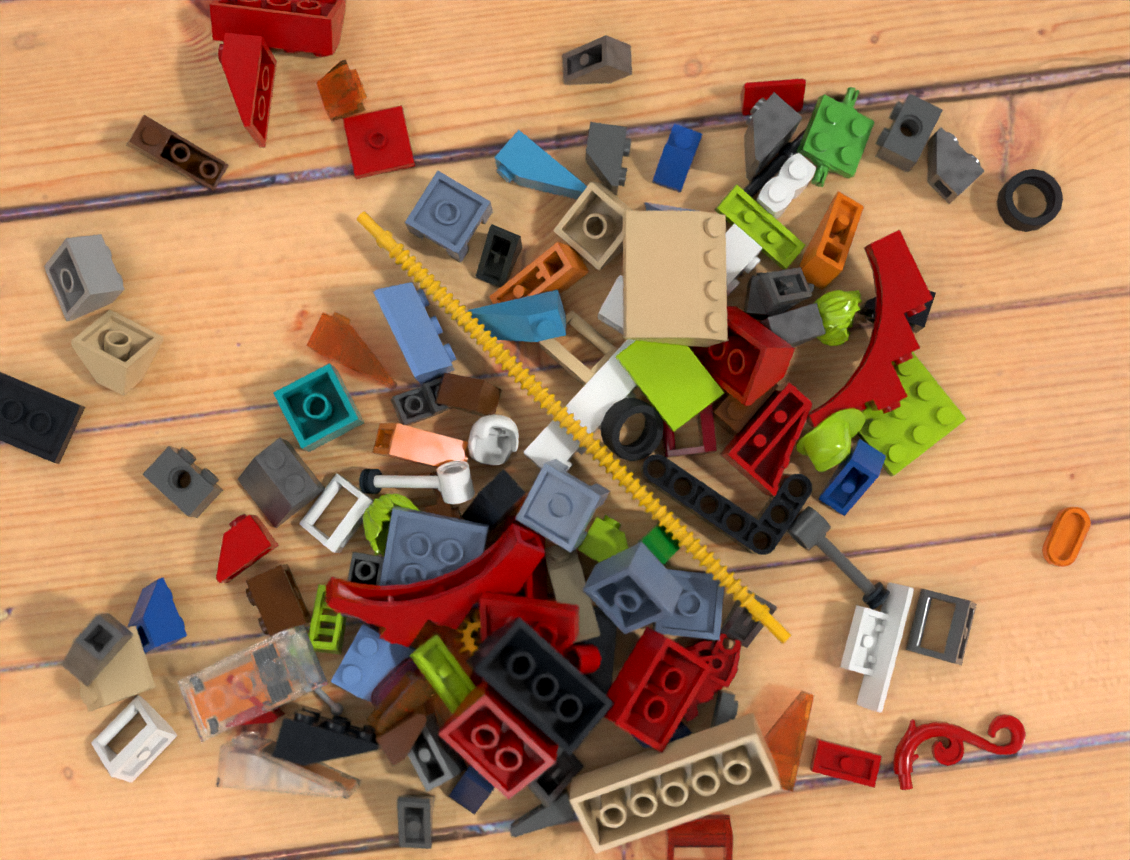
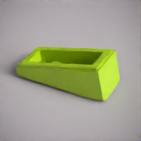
(315, 630)

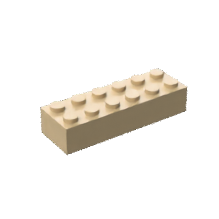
(674, 786)

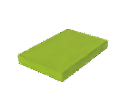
(670, 379)

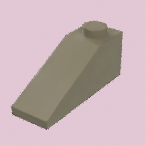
(568, 587)

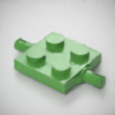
(835, 137)

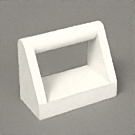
(349, 524)
(142, 748)

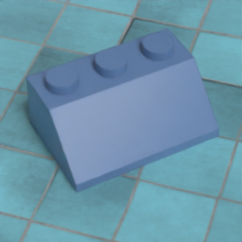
(416, 331)

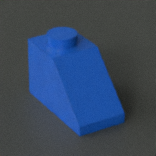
(853, 477)

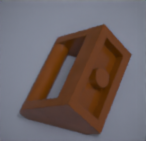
(401, 736)

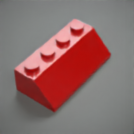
(283, 24)

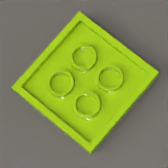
(916, 424)

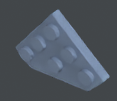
(428, 546)

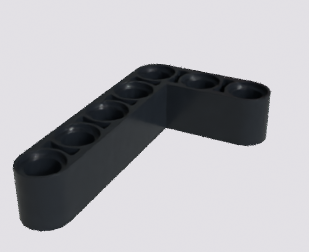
(724, 507)

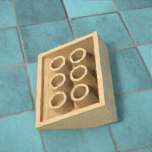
(674, 277)

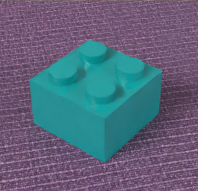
(318, 407)

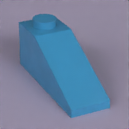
(535, 169)
(525, 318)

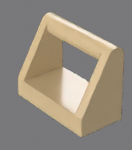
(570, 362)

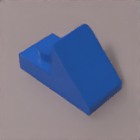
(677, 157)

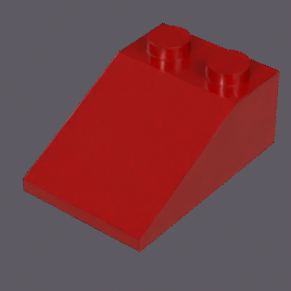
(251, 77)

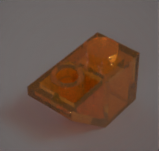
(342, 92)

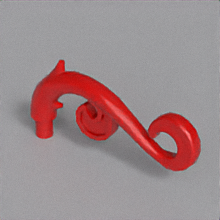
(953, 753)

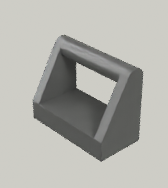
(958, 631)

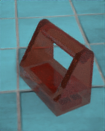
(703, 832)

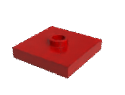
(379, 142)

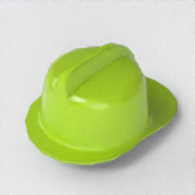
(831, 439)

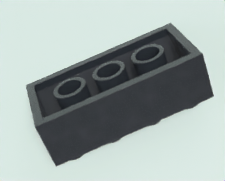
(540, 683)

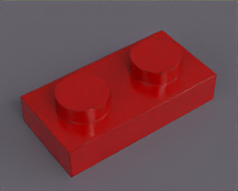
(845, 762)

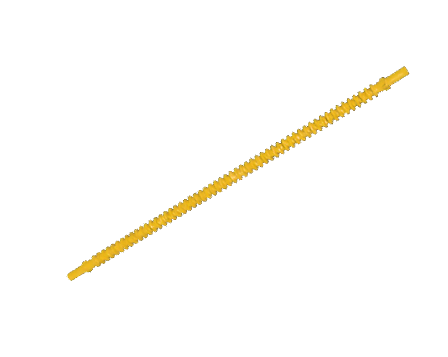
(758, 611)

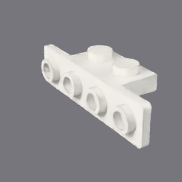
(875, 645)

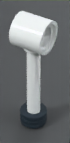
(452, 481)

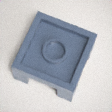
(448, 215)
(561, 505)
(697, 609)

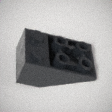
(313, 739)

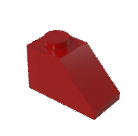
(243, 546)

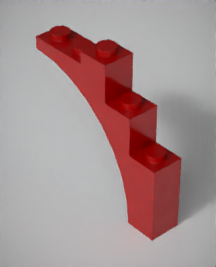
(898, 290)
(445, 599)

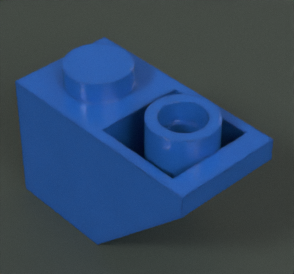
(157, 618)

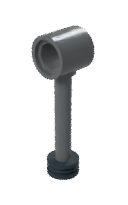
(810, 530)

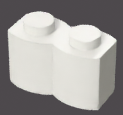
(787, 185)

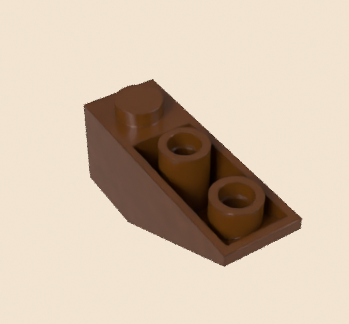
(176, 153)

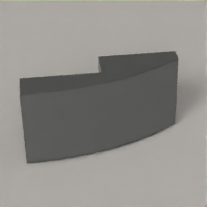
(418, 403)

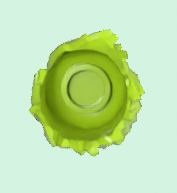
(837, 314)
(378, 518)

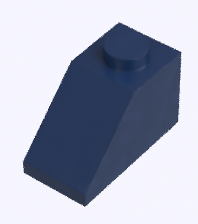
(471, 790)

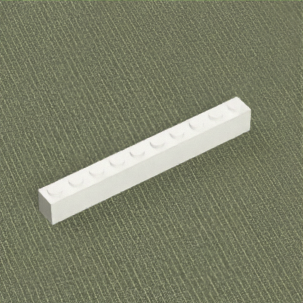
(613, 382)

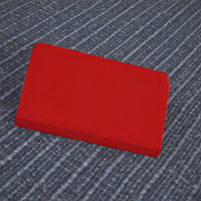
(789, 90)

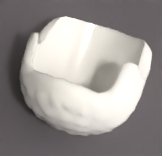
(493, 439)

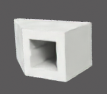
(612, 309)

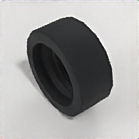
(1049, 188)
(646, 442)

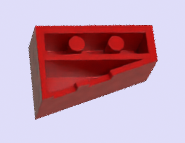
(767, 439)

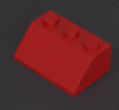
(749, 359)
(655, 688)
(499, 740)

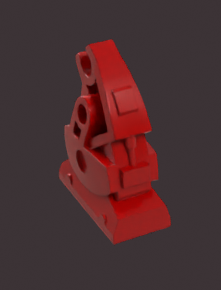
(723, 670)

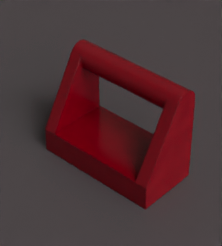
(706, 437)

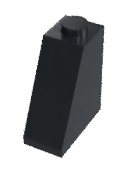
(495, 501)

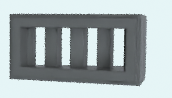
(542, 817)

